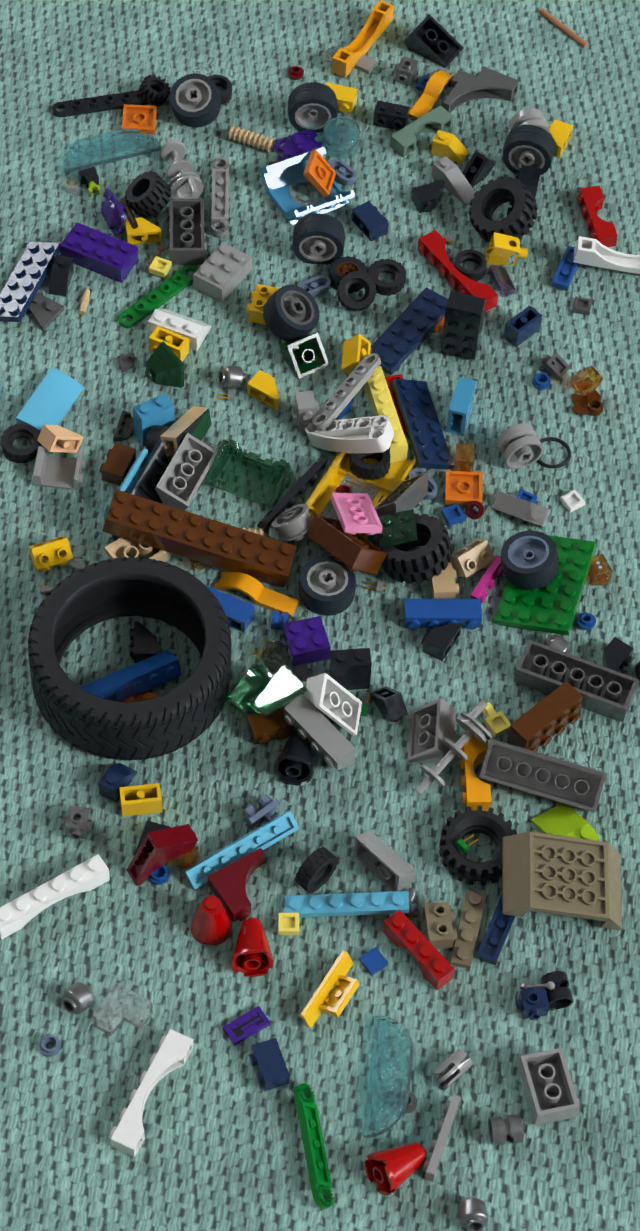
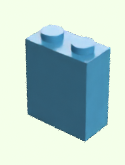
(461, 406)
(151, 413)

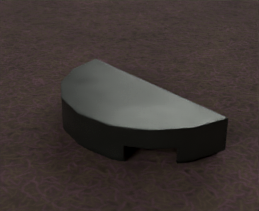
(125, 427)

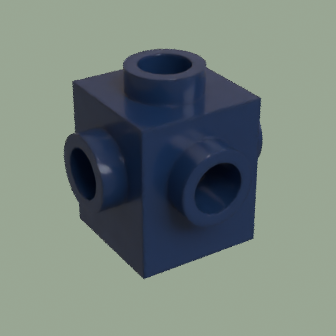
(532, 1003)

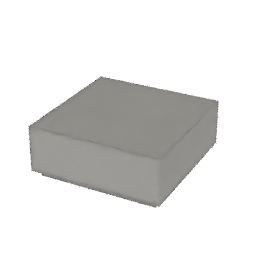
(365, 64)

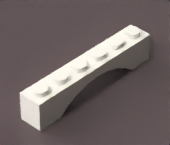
(593, 253)
(76, 880)
(172, 1054)

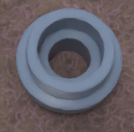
(50, 1039)

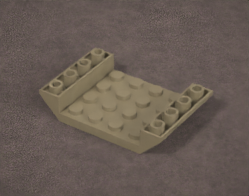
(561, 877)

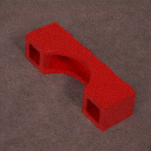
(591, 201)
(431, 962)

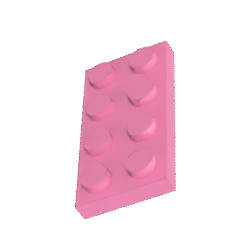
(356, 513)

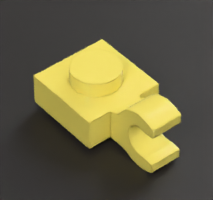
(495, 722)

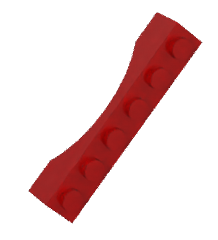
(434, 249)

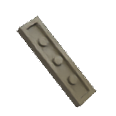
(468, 929)

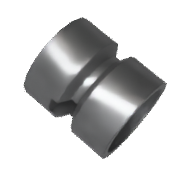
(505, 1129)

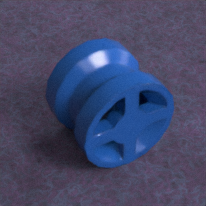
(278, 619)

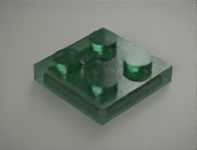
(398, 528)

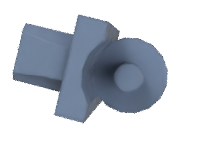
(268, 807)

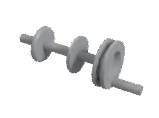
(184, 182)
(473, 729)

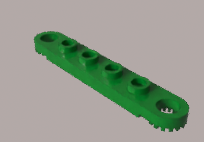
(157, 297)
(313, 1146)

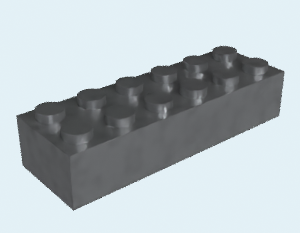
(601, 687)
(543, 775)

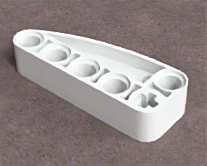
(353, 435)

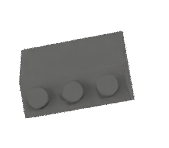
(405, 496)

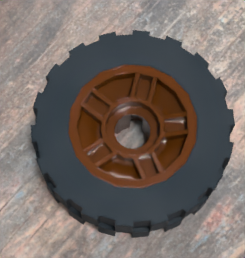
(342, 267)

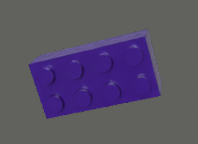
(99, 252)

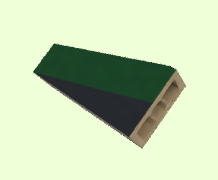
(194, 421)

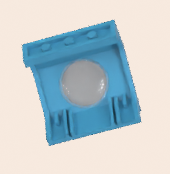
(285, 184)

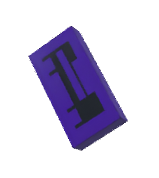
(246, 1025)

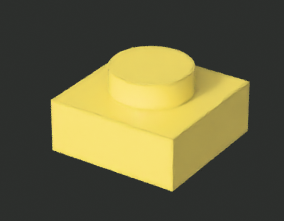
(160, 267)
(288, 923)

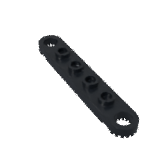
(97, 104)
(299, 487)

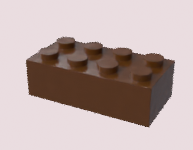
(346, 548)
(546, 718)

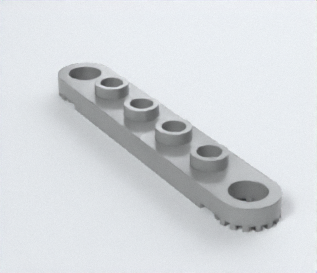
(220, 197)
(346, 391)

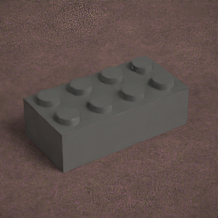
(187, 231)

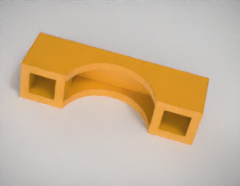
(476, 791)

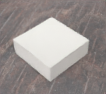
(572, 501)

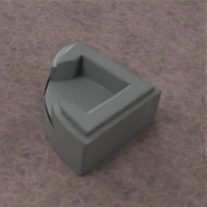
(126, 361)

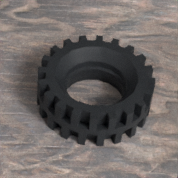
(474, 822)

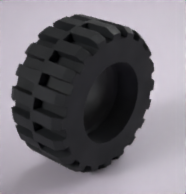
(495, 194)
(423, 562)

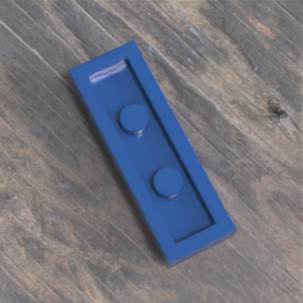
(565, 271)

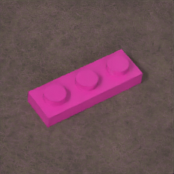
(488, 580)

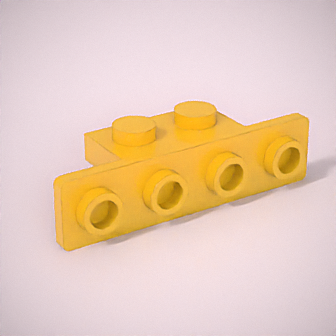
(332, 992)

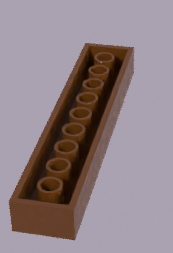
(199, 538)

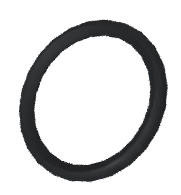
(564, 444)

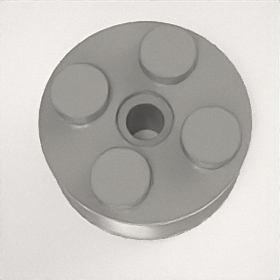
(293, 523)

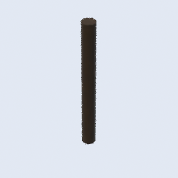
(129, 214)

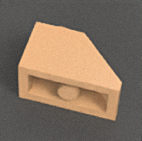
(59, 439)

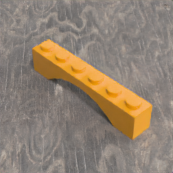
(377, 22)

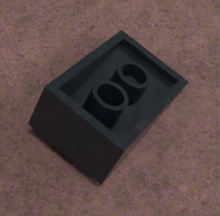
(433, 42)

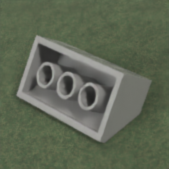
(185, 472)
(320, 732)

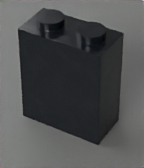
(351, 668)

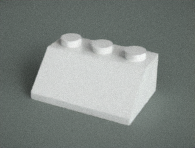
(182, 325)
(334, 701)

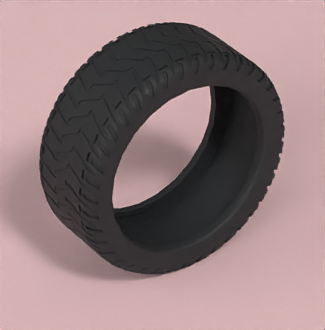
(120, 590)

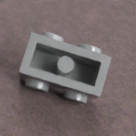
(304, 409)

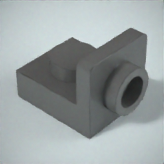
(555, 365)

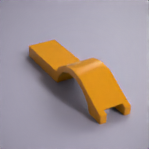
(430, 95)
(257, 592)

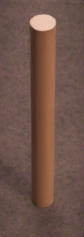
(563, 28)

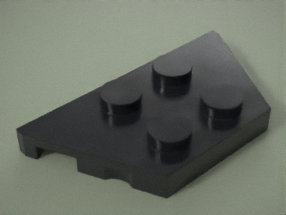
(151, 473)

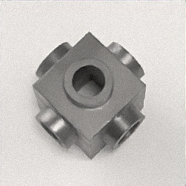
(406, 70)
(77, 822)

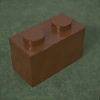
(118, 463)
(268, 727)

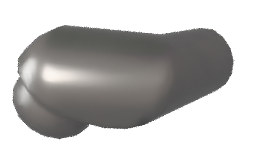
(413, 909)

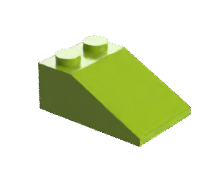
(564, 822)

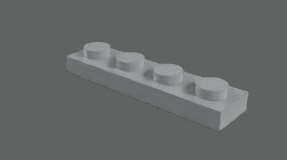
(444, 1129)

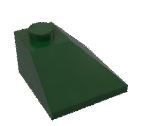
(305, 355)
(165, 367)

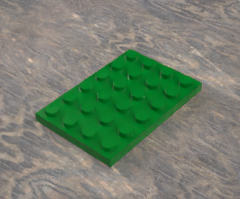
(555, 605)

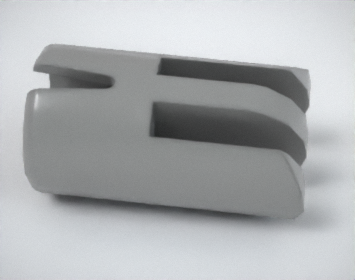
(455, 1066)

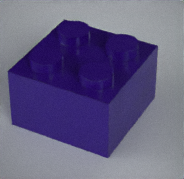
(306, 641)

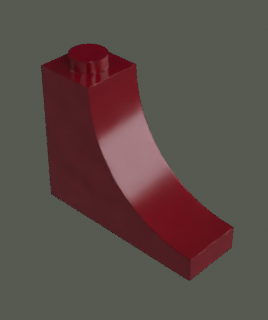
(160, 848)
(231, 882)

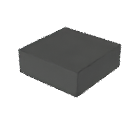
(582, 305)

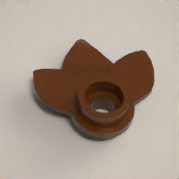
(585, 404)

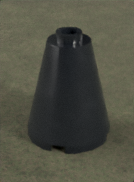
(295, 761)

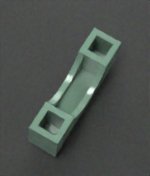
(405, 140)

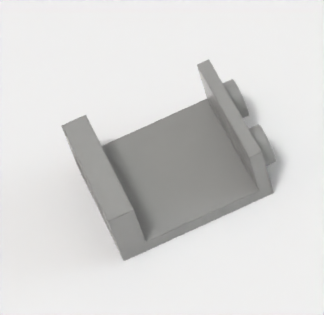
(58, 471)

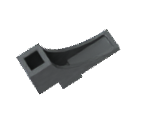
(484, 85)

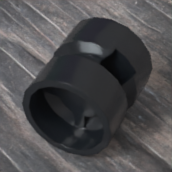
(561, 995)

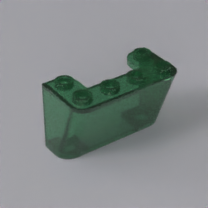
(249, 475)
(262, 693)

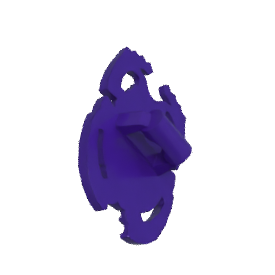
(297, 144)
(112, 212)

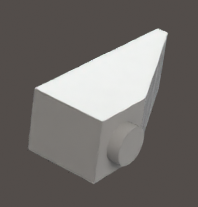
(454, 180)
(522, 509)

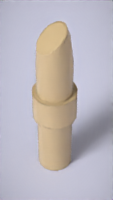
(84, 301)

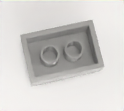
(222, 272)
(548, 1086)

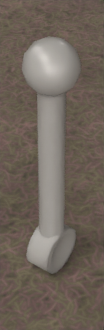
(550, 985)

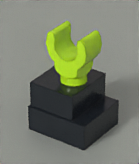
(90, 179)

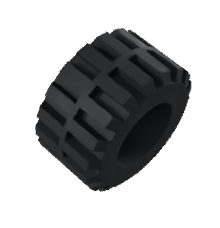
(147, 194)

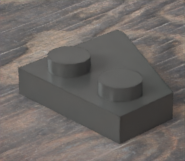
(45, 310)

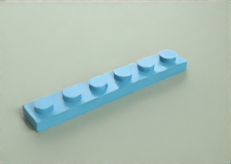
(259, 838)
(348, 904)

